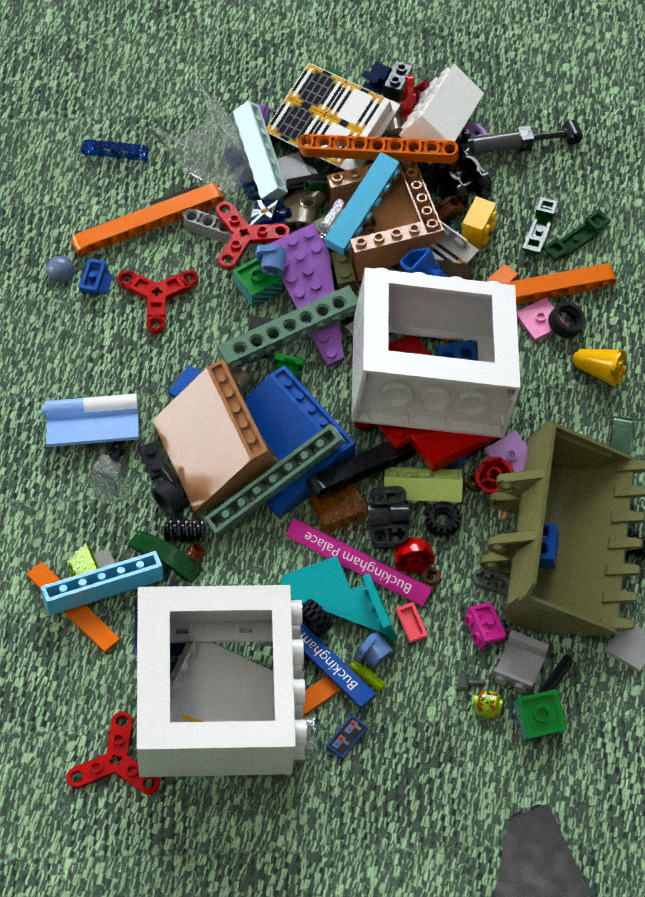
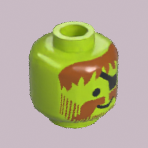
(488, 704)

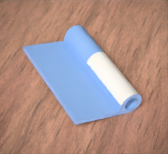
(91, 420)

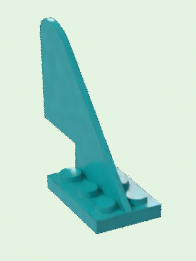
(330, 589)

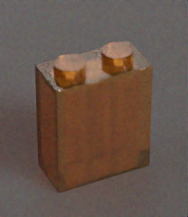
(339, 508)

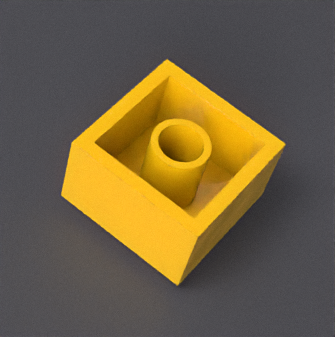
(479, 222)

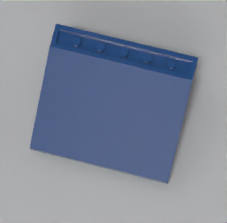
(286, 420)

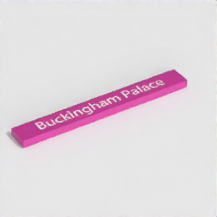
(359, 562)

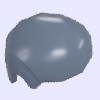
(60, 269)

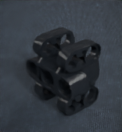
(468, 180)
(388, 516)

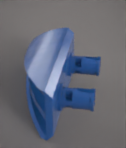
(421, 261)

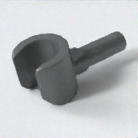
(464, 683)

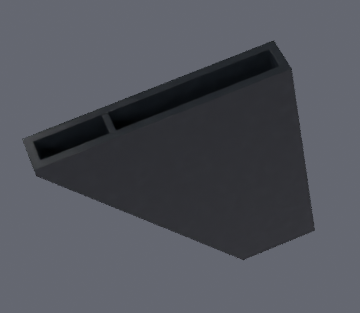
(537, 859)

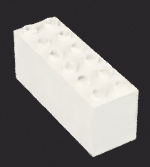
(443, 107)

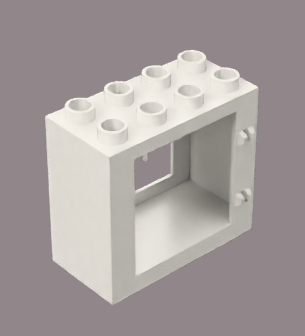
(430, 389)
(218, 616)

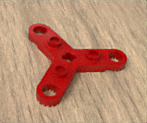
(406, 106)
(236, 226)
(147, 289)
(101, 766)

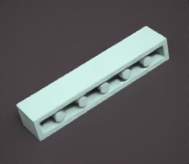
(260, 151)

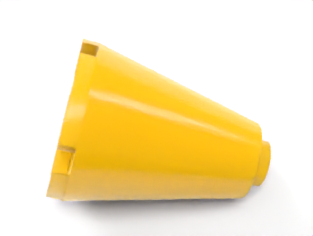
(602, 364)

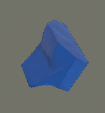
(95, 277)

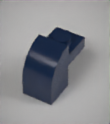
(376, 77)

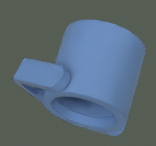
(272, 259)
(374, 649)

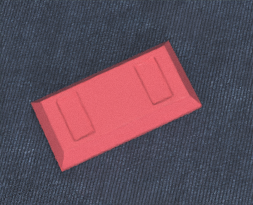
(411, 622)

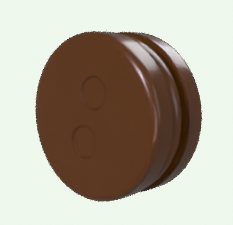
(449, 209)

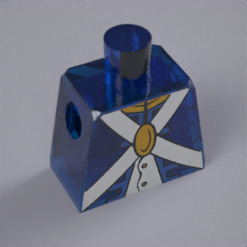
(269, 212)

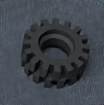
(428, 175)
(450, 511)
(316, 618)

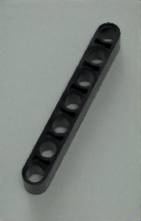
(357, 468)

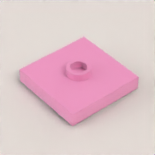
(535, 319)

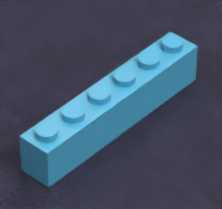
(362, 203)
(102, 583)

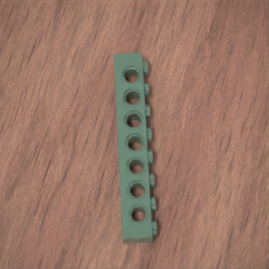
(293, 320)
(275, 479)

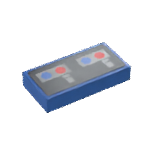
(347, 737)

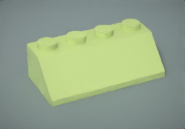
(425, 485)

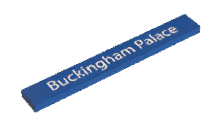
(335, 669)

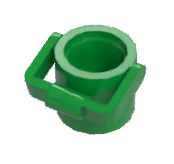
(292, 363)

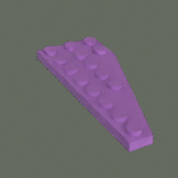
(309, 278)

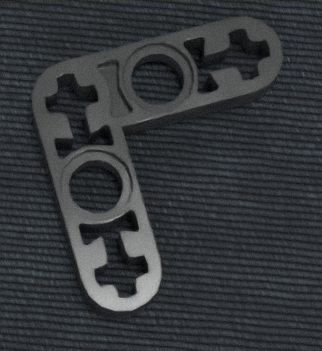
(484, 585)

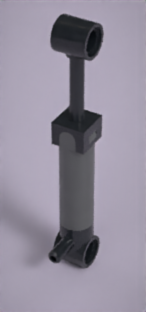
(517, 139)

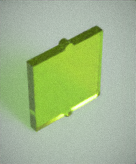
(82, 561)

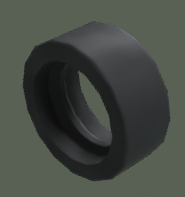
(559, 327)
(169, 498)

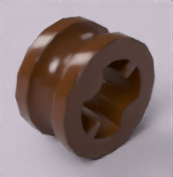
(469, 483)
(196, 552)
(431, 570)

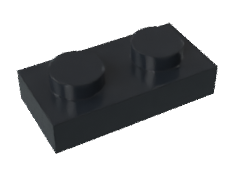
(152, 459)

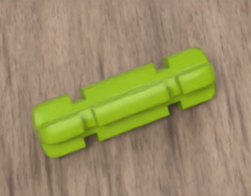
(367, 675)

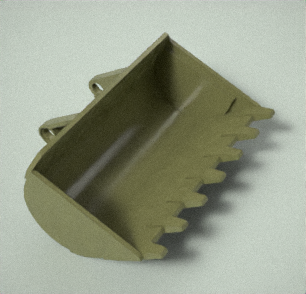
(589, 497)

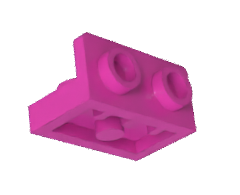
(484, 625)

